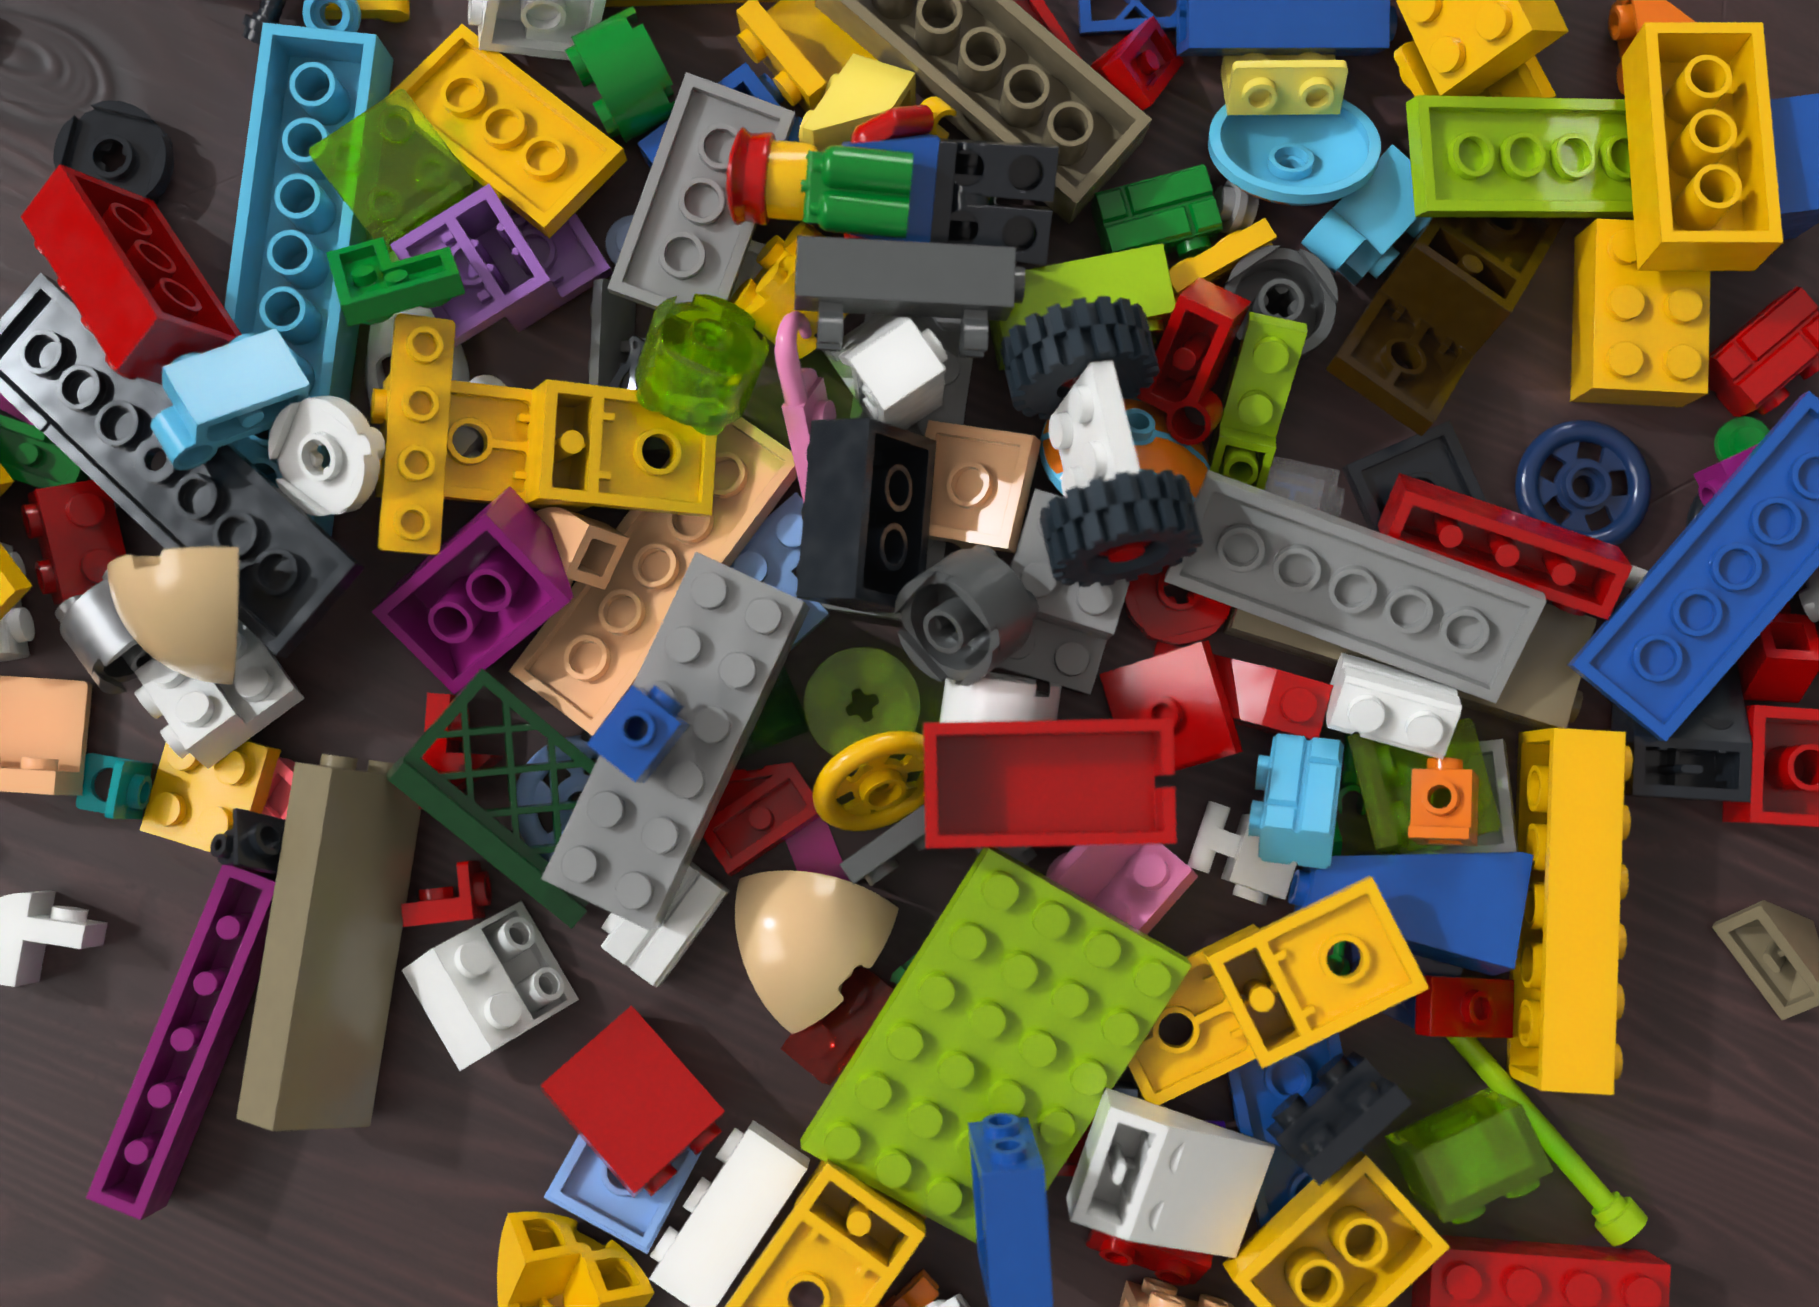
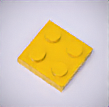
(198, 802)

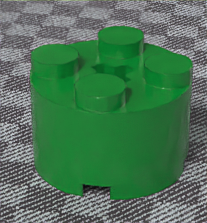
(626, 74)

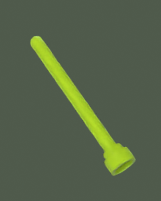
(1615, 1216)

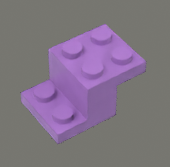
(505, 263)

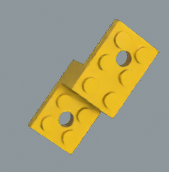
(575, 450)
(1274, 994)
(838, 1238)

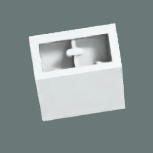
(489, 984)

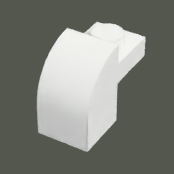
(30, 923)

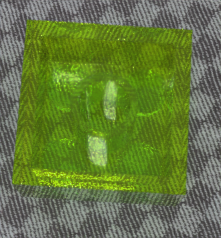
(1470, 1156)

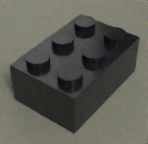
(864, 513)

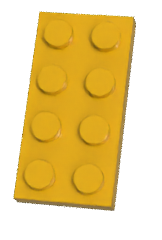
(512, 131)

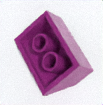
(479, 592)

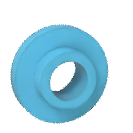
(314, 14)

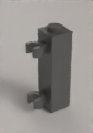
(906, 280)

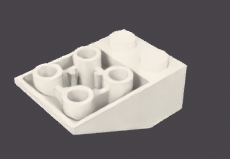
(1166, 1177)

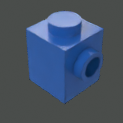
(640, 732)

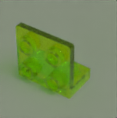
(392, 168)
(1386, 786)

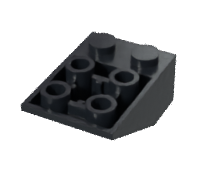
(1703, 758)

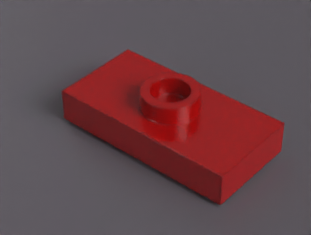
(1465, 1007)

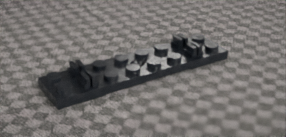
(103, 422)

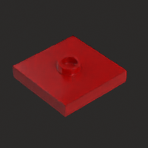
(1179, 687)

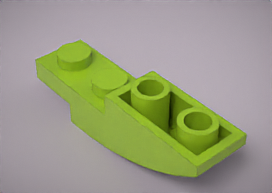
(1256, 398)

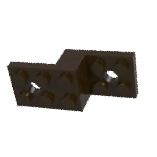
(1439, 311)

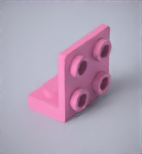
(1125, 880)

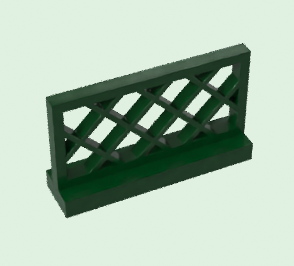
(477, 825)

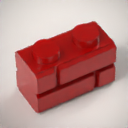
(1767, 354)

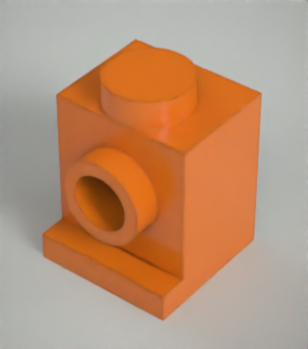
(1459, 819)

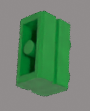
(1159, 210)

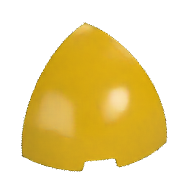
(554, 1265)

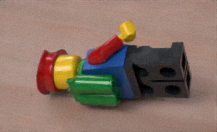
(900, 183)

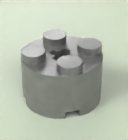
(100, 638)

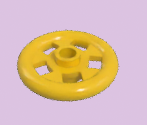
(878, 785)

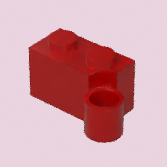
(1193, 357)

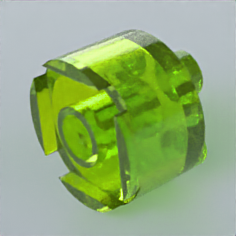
(700, 362)
(855, 671)

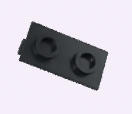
(251, 842)

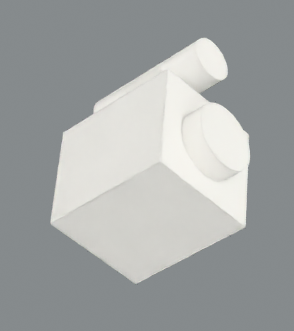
(1251, 875)

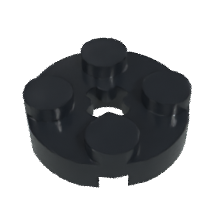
(115, 124)

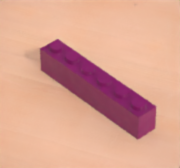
(187, 1047)

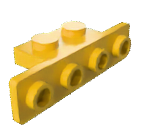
(415, 427)

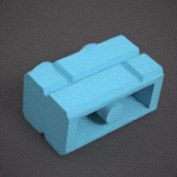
(1299, 800)

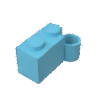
(1365, 224)
(226, 396)

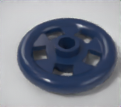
(1617, 454)

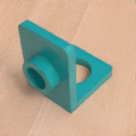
(128, 787)

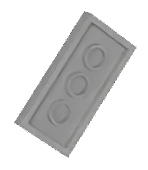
(682, 224)

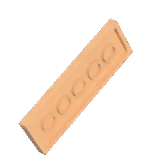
(600, 639)

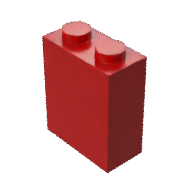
(634, 1103)

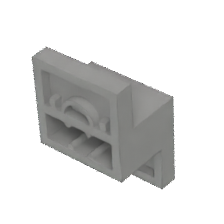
(1071, 620)

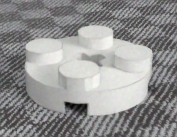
(352, 450)

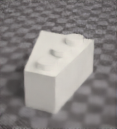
(892, 369)

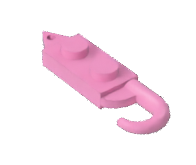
(802, 391)

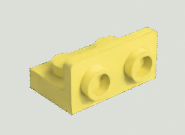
(1283, 84)

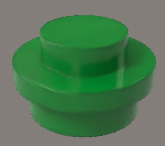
(1738, 435)

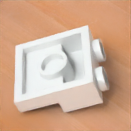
(532, 26)
(213, 717)

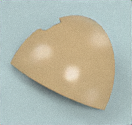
(182, 608)
(805, 938)

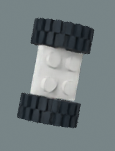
(1075, 373)

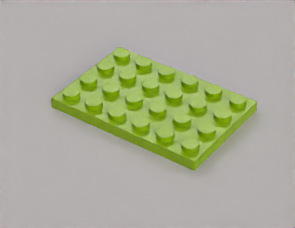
(1007, 1008)

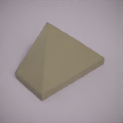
(1777, 954)

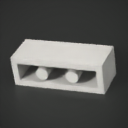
(727, 1216)

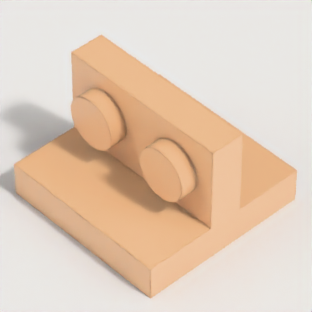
(980, 484)

